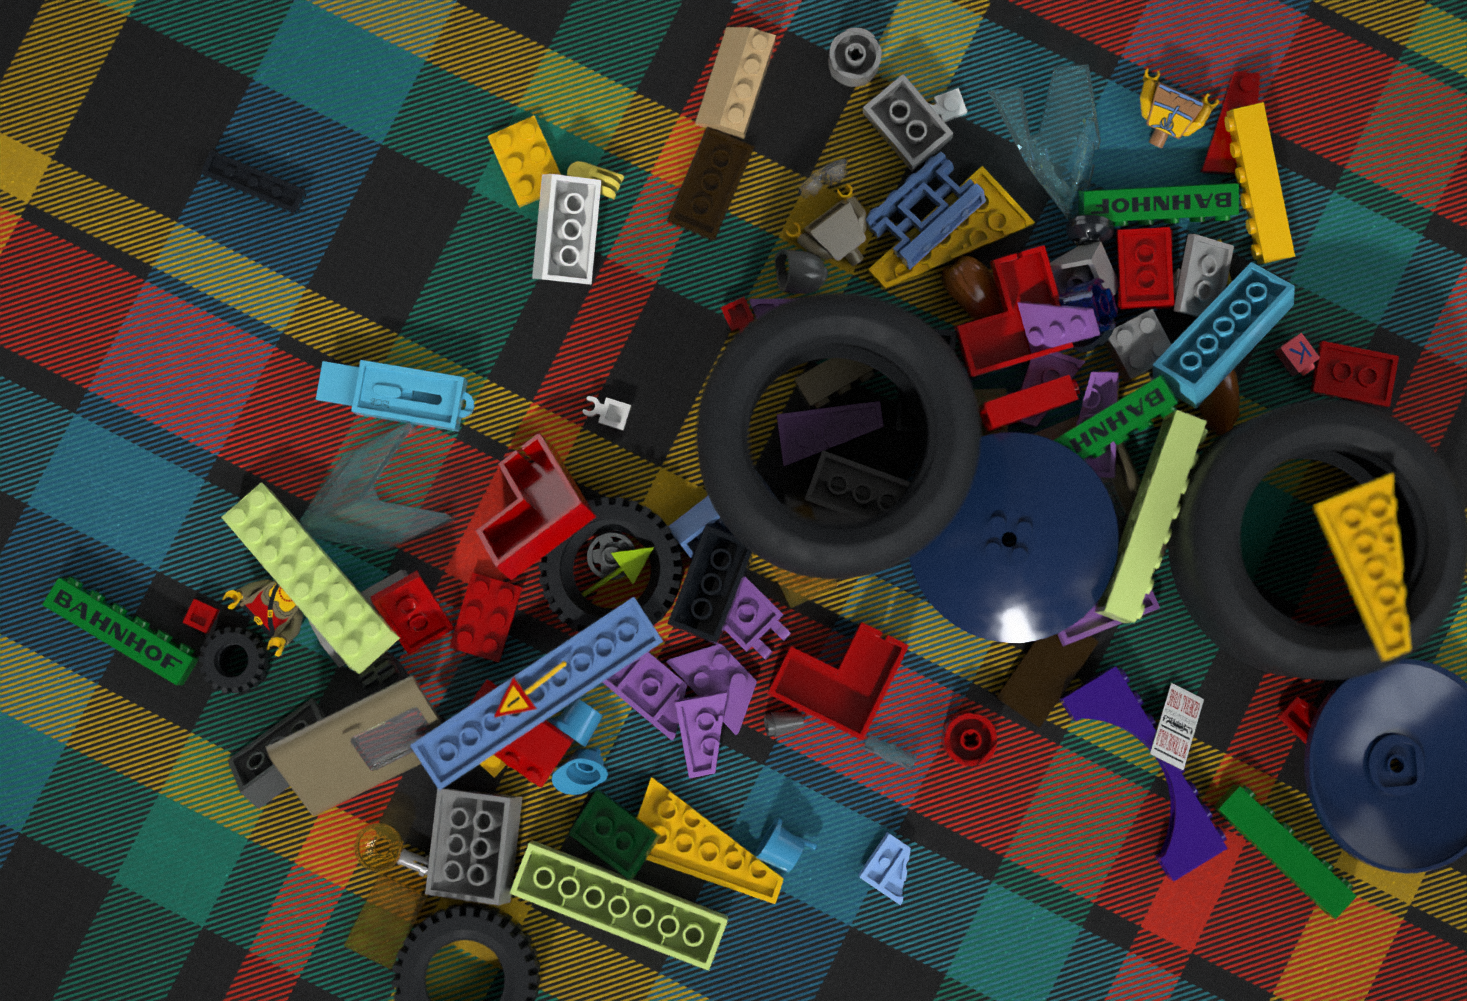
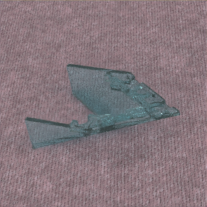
(1066, 138)
(349, 506)

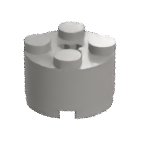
(852, 72)

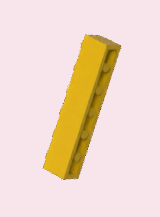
(1260, 183)

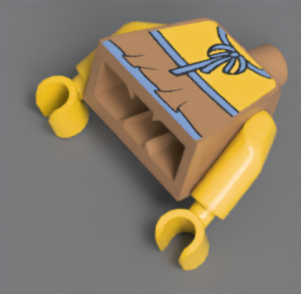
(1171, 110)

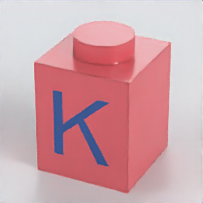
(1297, 355)

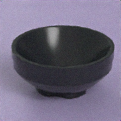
(1089, 229)

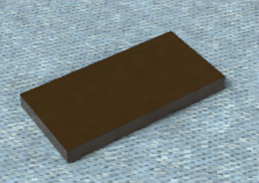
(710, 184)
(1044, 676)

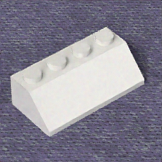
(566, 228)

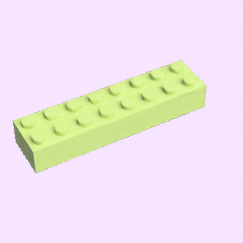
(1151, 516)
(310, 578)
(619, 905)

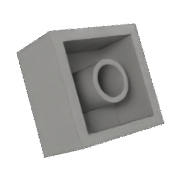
(1137, 345)

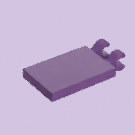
(752, 618)

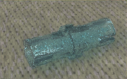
(890, 752)

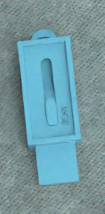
(397, 393)

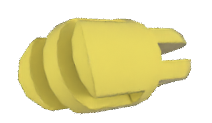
(609, 179)

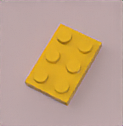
(523, 158)

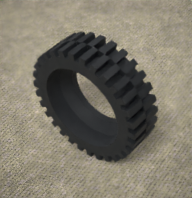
(621, 516)
(475, 925)

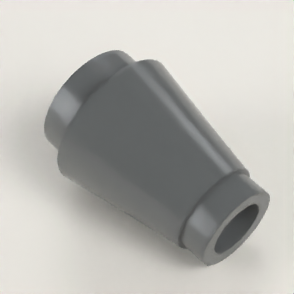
(782, 722)

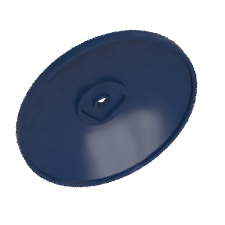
(1061, 551)
(1385, 817)

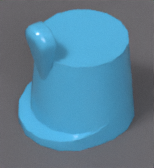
(578, 721)
(781, 847)

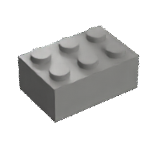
(907, 122)

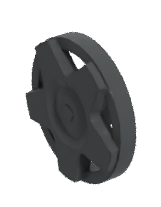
(603, 554)

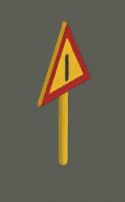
(517, 700)

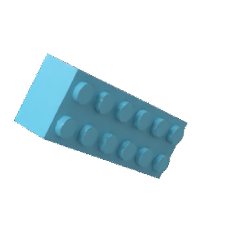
(1224, 334)

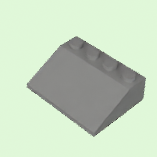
(473, 846)

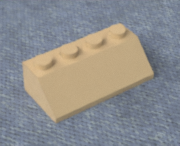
(736, 80)

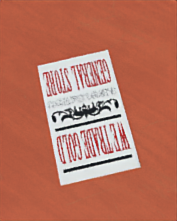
(1177, 726)

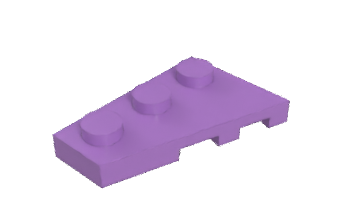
(1056, 325)

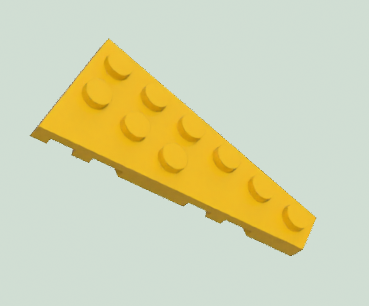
(989, 223)
(1369, 553)
(701, 848)

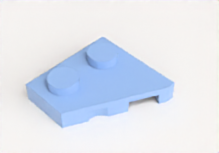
(887, 867)

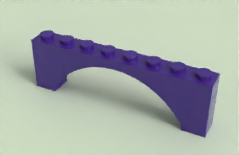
(1190, 833)

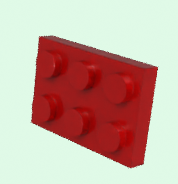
(1145, 268)
(1354, 374)
(412, 612)
(486, 617)

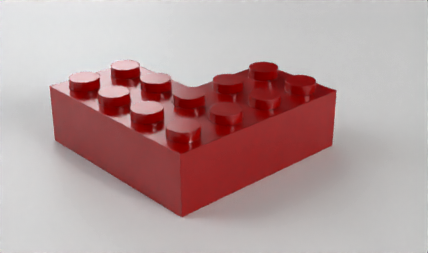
(1001, 338)
(542, 516)
(843, 695)

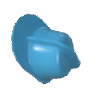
(581, 772)

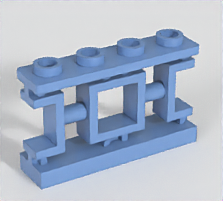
(937, 224)

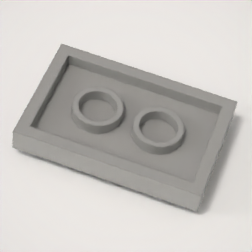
(1202, 274)

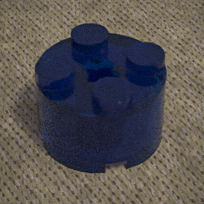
(1094, 296)

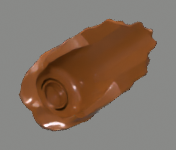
(972, 287)
(1222, 405)

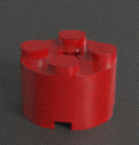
(984, 737)

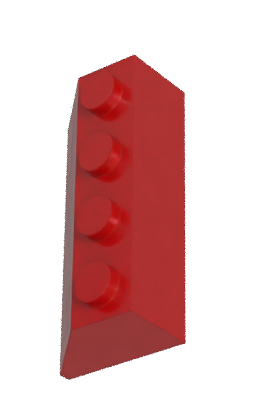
(535, 752)

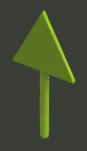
(630, 562)

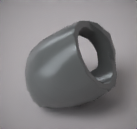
(805, 271)

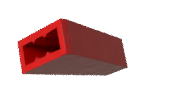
(1028, 403)

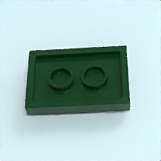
(614, 834)

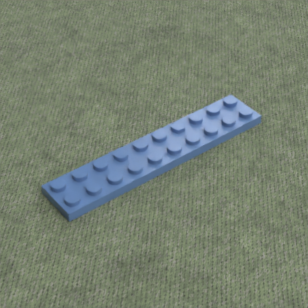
(590, 660)

